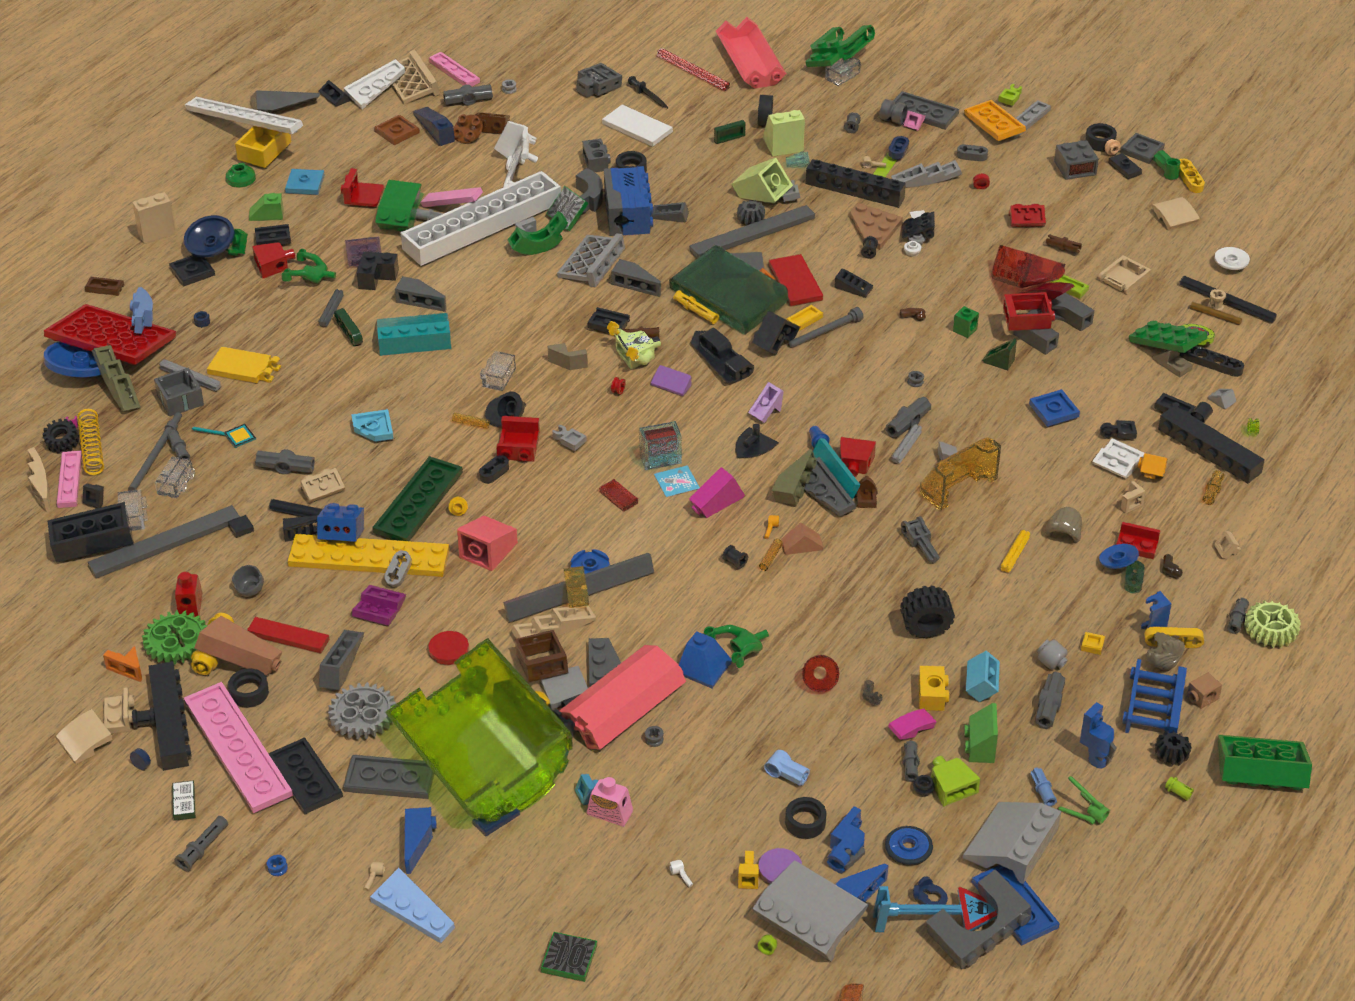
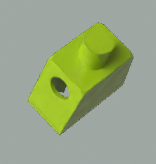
(953, 780)

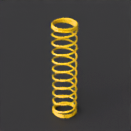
(90, 440)

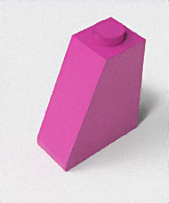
(716, 494)

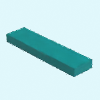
(836, 467)

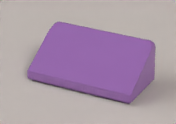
(671, 380)

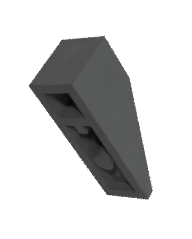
(634, 277)
(417, 293)

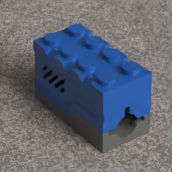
(628, 201)

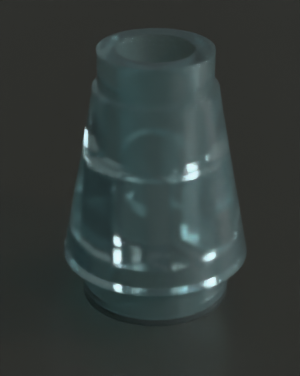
(798, 160)

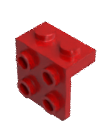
(360, 193)

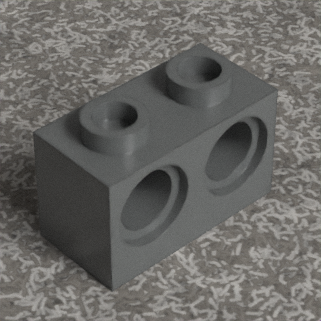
(595, 155)

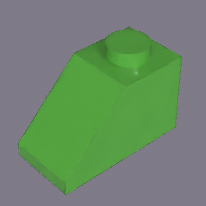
(267, 208)

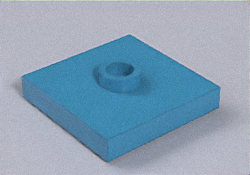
(304, 181)

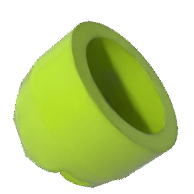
(768, 950)

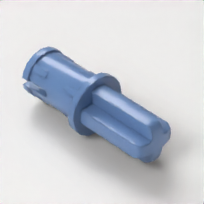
(1043, 787)

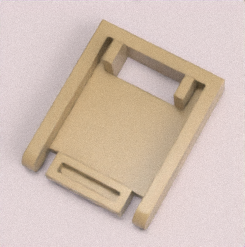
(1123, 279)

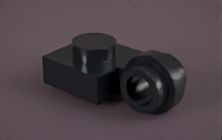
(1122, 428)

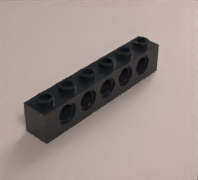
(855, 183)

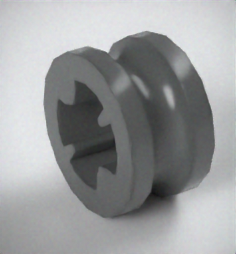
(915, 379)
(652, 741)

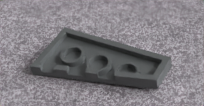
(828, 491)

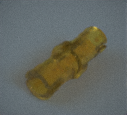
(1213, 487)

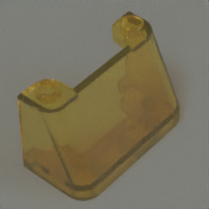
(974, 461)

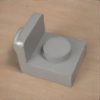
(527, 225)

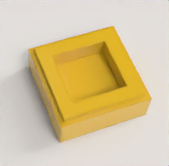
(1093, 643)

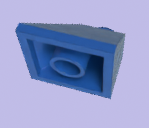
(704, 660)

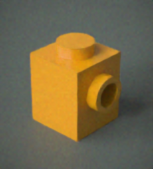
(1152, 466)

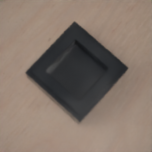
(241, 526)

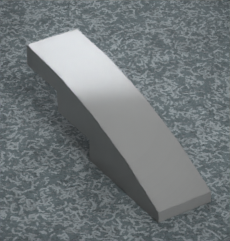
(928, 175)

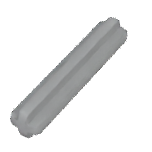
(906, 444)

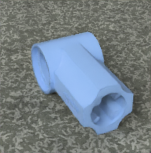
(782, 765)

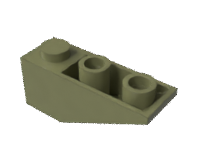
(792, 481)

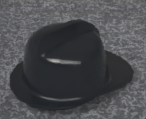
(505, 405)

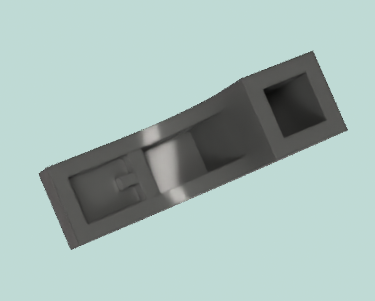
(592, 187)

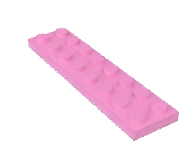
(238, 747)

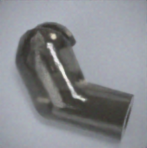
(870, 696)

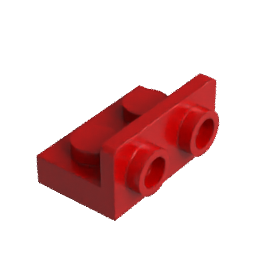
(1027, 215)
(1141, 537)

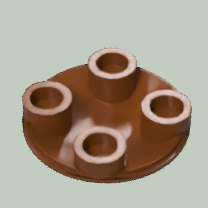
(467, 128)

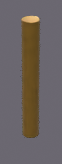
(1216, 313)

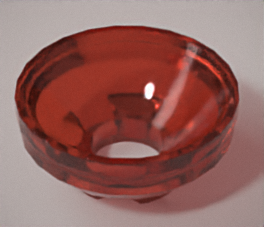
(830, 679)

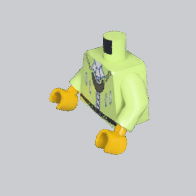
(634, 347)

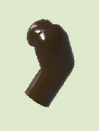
(1170, 568)

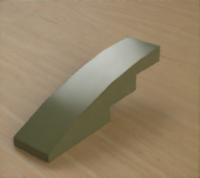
(115, 378)

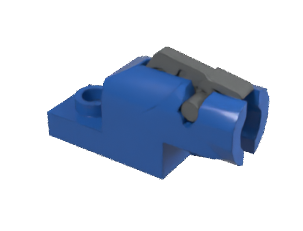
(1097, 737)
(847, 842)

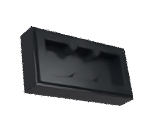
(1125, 166)

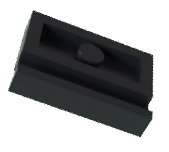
(273, 234)
(602, 317)

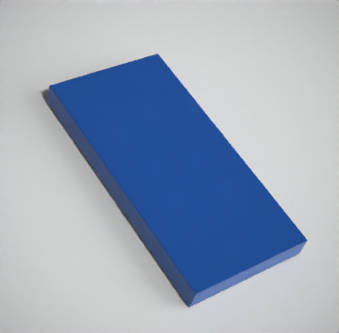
(1041, 919)

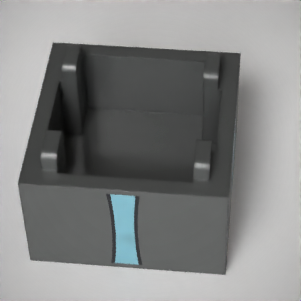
(179, 391)

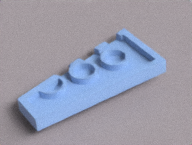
(410, 904)

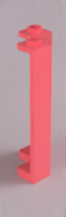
(751, 53)
(623, 695)

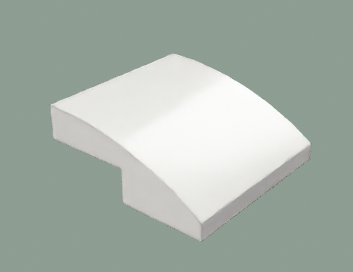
(1118, 458)

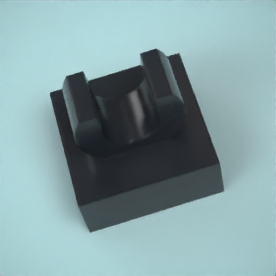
(93, 495)

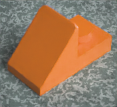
(124, 665)

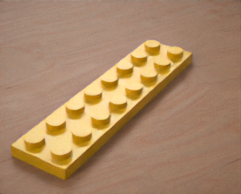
(367, 555)

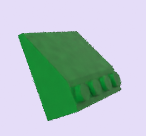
(1264, 762)

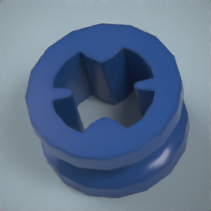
(279, 869)

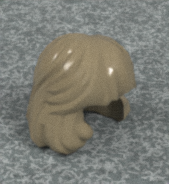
(1067, 521)
(1167, 652)

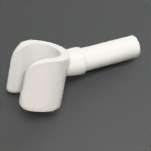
(678, 867)

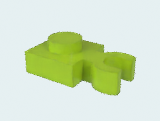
(1010, 96)

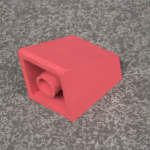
(486, 542)

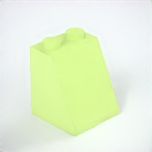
(785, 133)
(763, 182)

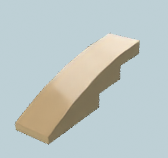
(38, 479)
(561, 621)

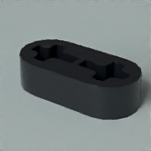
(494, 469)

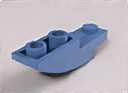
(142, 310)

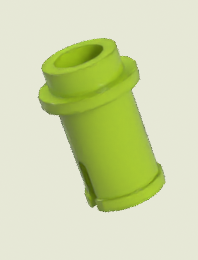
(1179, 788)

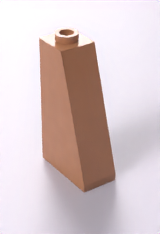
(238, 646)

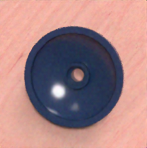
(209, 236)

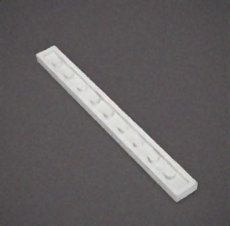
(244, 115)

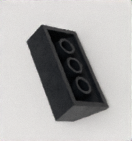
(90, 532)

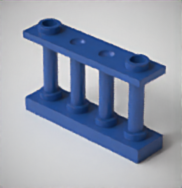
(1175, 695)

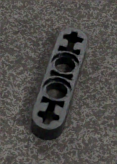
(1228, 366)

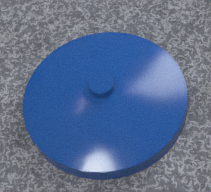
(70, 360)

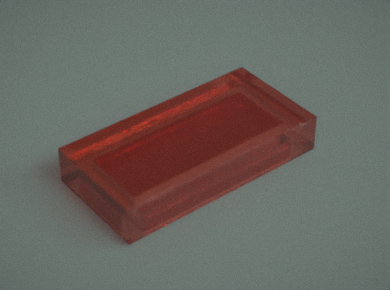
(618, 495)

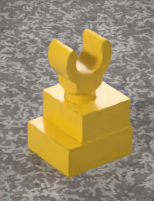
(748, 872)

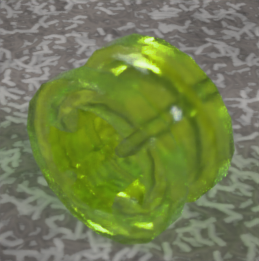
(1253, 426)

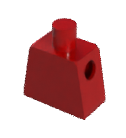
(271, 258)
(857, 454)
(189, 587)

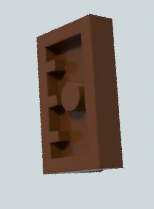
(493, 122)

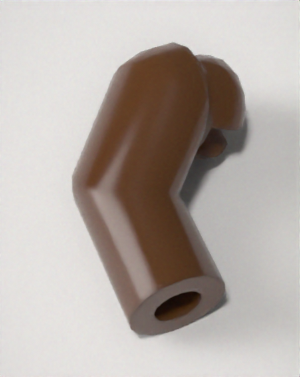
(909, 312)

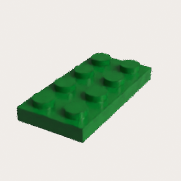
(1168, 336)

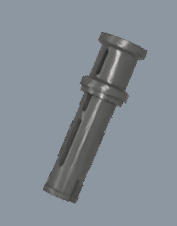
(196, 849)

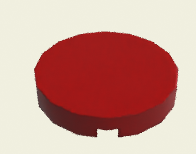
(448, 647)

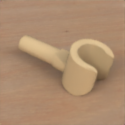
(869, 163)
(377, 868)

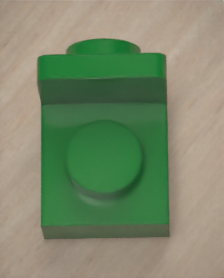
(238, 244)

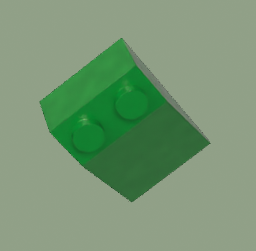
(398, 205)

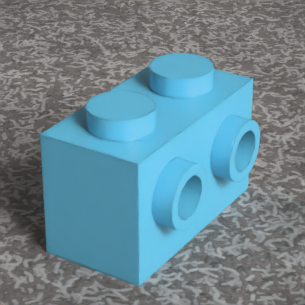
(982, 676)

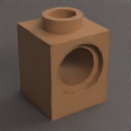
(1204, 690)

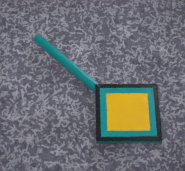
(237, 436)

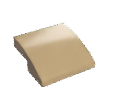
(1176, 213)
(83, 736)

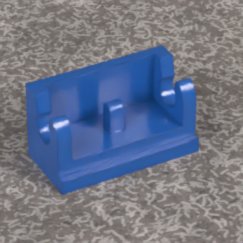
(1159, 611)

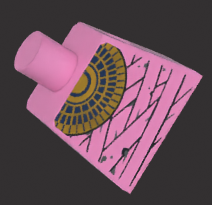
(610, 802)

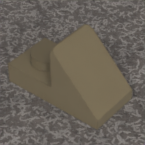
(1173, 362)

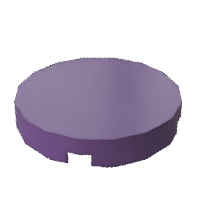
(775, 862)

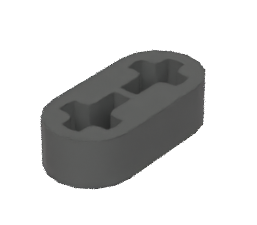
(972, 152)

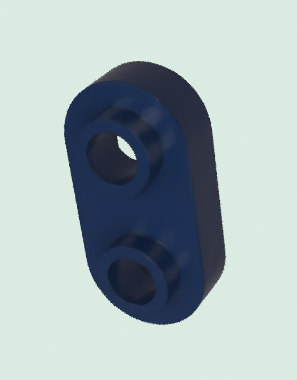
(898, 147)

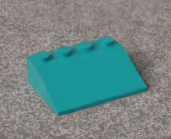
(413, 334)

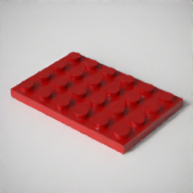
(96, 327)

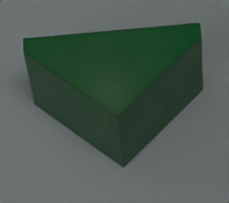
(1002, 355)

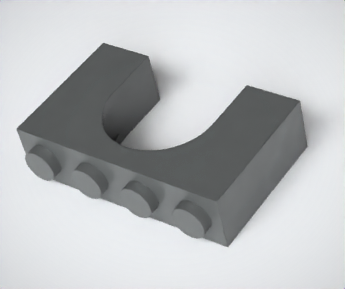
(1067, 310)
(967, 945)

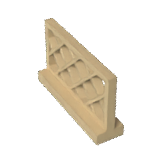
(421, 73)

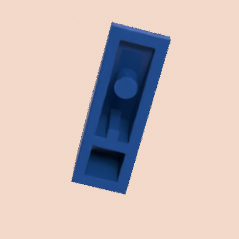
(418, 834)
(865, 883)

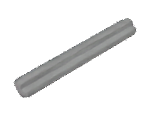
(203, 380)

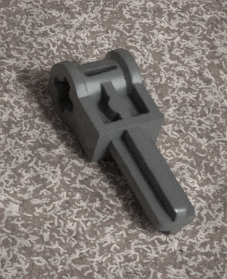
(919, 534)

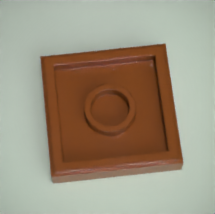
(396, 129)

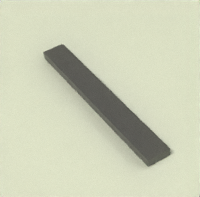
(755, 230)
(162, 542)
(595, 581)

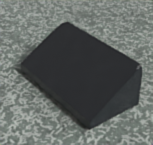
(334, 94)

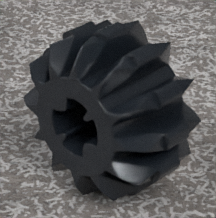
(1173, 748)

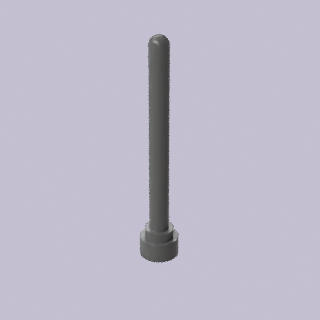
(854, 316)

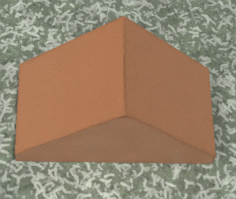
(801, 540)

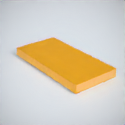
(994, 120)

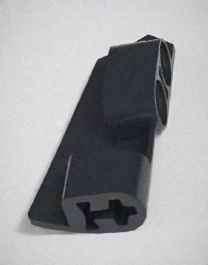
(720, 356)

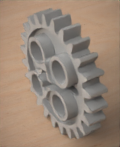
(361, 710)

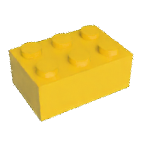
(261, 146)

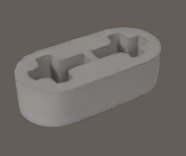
(394, 566)

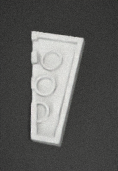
(373, 84)

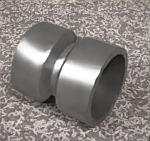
(893, 111)

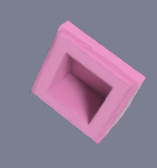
(913, 120)

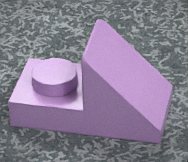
(768, 400)

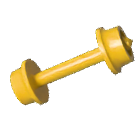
(202, 662)

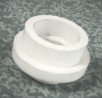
(912, 248)

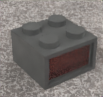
(1076, 159)

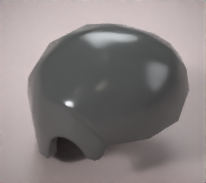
(248, 580)

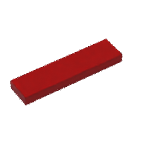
(288, 635)

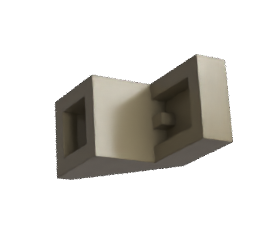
(571, 360)

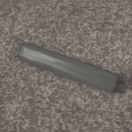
(330, 308)

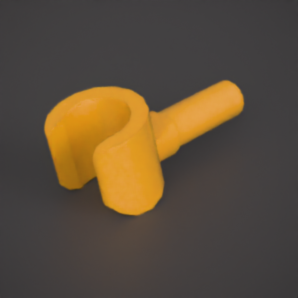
(773, 521)

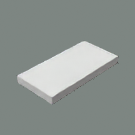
(637, 125)

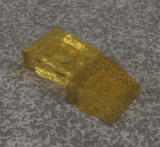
(576, 586)

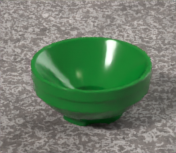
(240, 175)

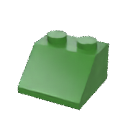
(982, 735)

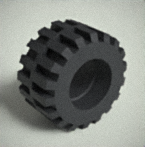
(927, 612)

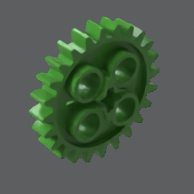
(164, 644)

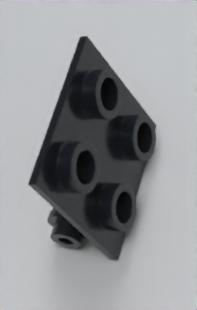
(923, 223)

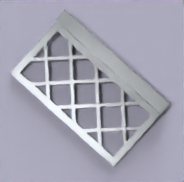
(602, 262)

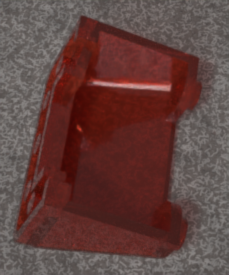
(1024, 268)

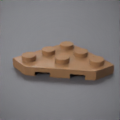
(875, 223)

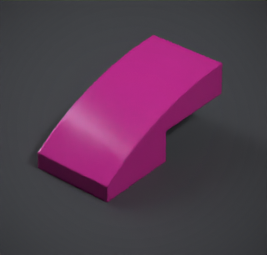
(910, 723)

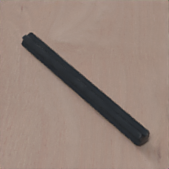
(1230, 300)

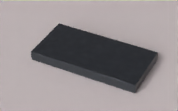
(306, 775)

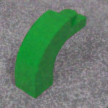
(539, 241)

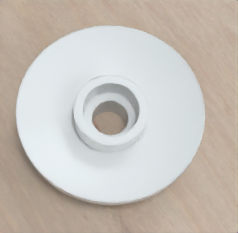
(1232, 258)

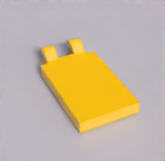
(243, 365)

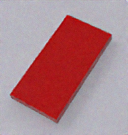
(798, 279)

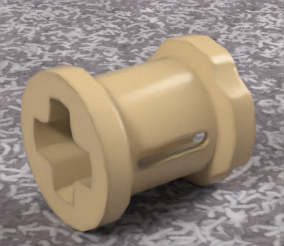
(1217, 300)

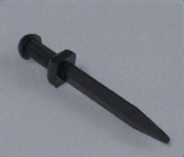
(641, 87)

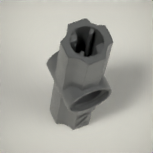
(467, 94)
(908, 417)
(285, 461)
(1050, 700)

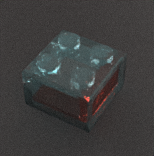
(660, 445)

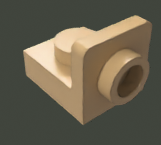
(1133, 498)

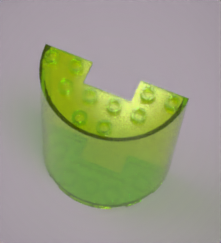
(486, 735)

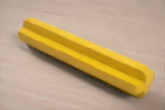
(1015, 551)

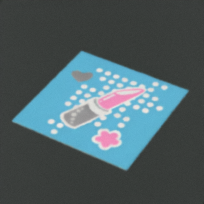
(676, 481)

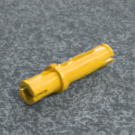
(691, 304)

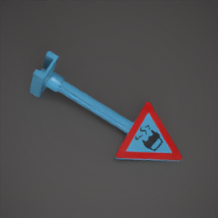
(972, 907)

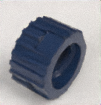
(201, 319)

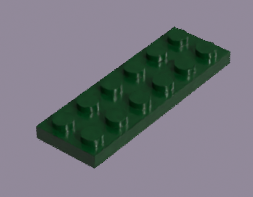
(417, 499)

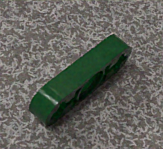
(348, 326)

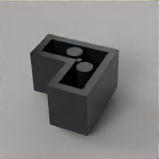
(376, 267)
(774, 331)

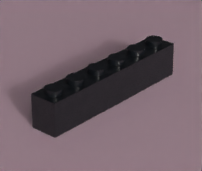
(1211, 444)
(168, 715)

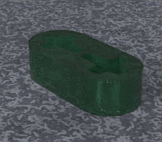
(1131, 576)

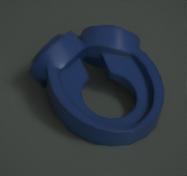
(926, 884)

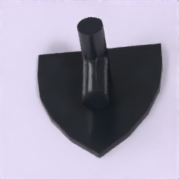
(753, 443)

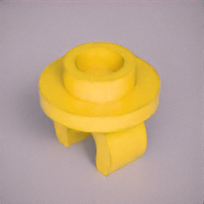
(458, 506)

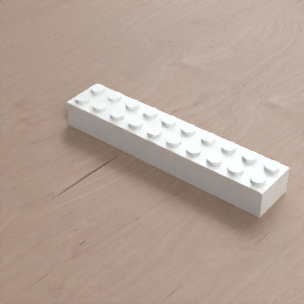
(480, 218)

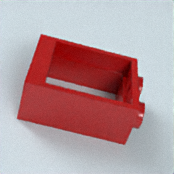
(1028, 301)

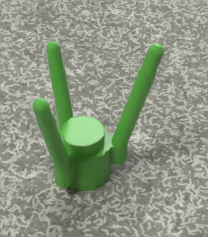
(1096, 810)

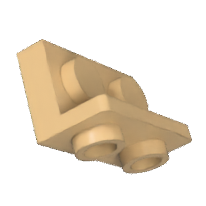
(322, 484)
(118, 712)

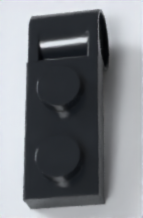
(1201, 411)

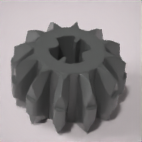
(750, 212)

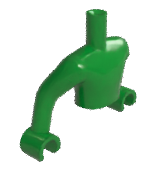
(309, 273)
(743, 643)

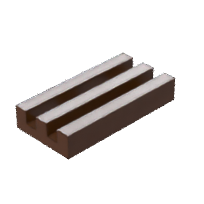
(104, 286)

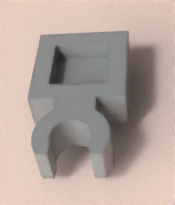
(792, 194)
(570, 439)

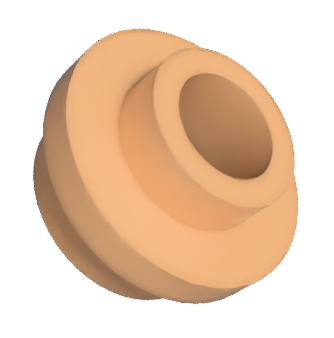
(1112, 147)

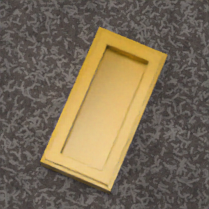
(806, 317)

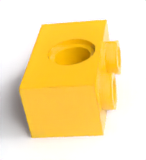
(932, 688)

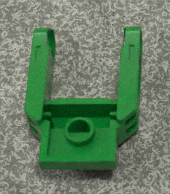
(830, 49)

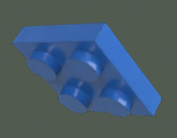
(1054, 407)

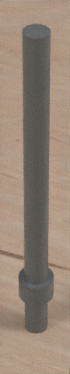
(171, 425)

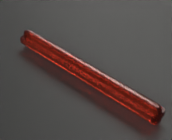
(693, 69)

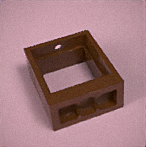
(544, 666)

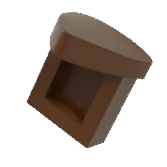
(867, 493)

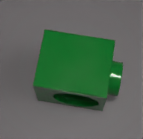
(965, 322)

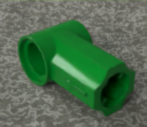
(1170, 165)

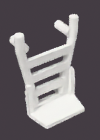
(515, 147)

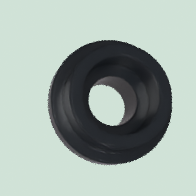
(923, 785)

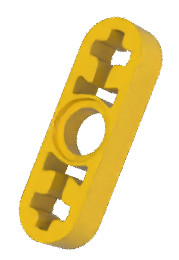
(1194, 182)
(1188, 633)

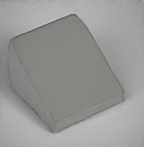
(1223, 398)
(945, 450)

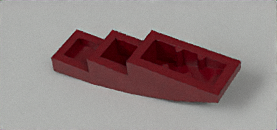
(1052, 289)

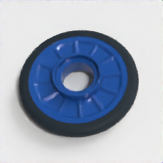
(908, 856)

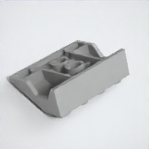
(1014, 837)
(809, 909)

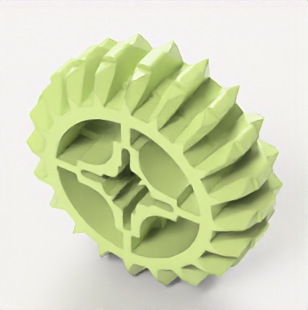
(1272, 624)

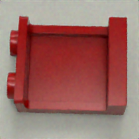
(519, 438)

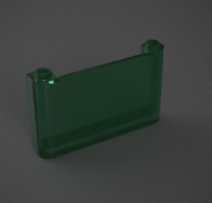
(730, 288)

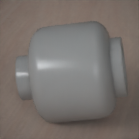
(1052, 654)

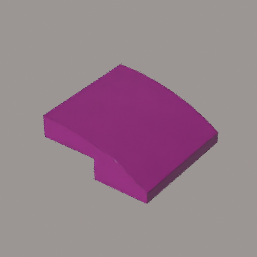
(378, 605)

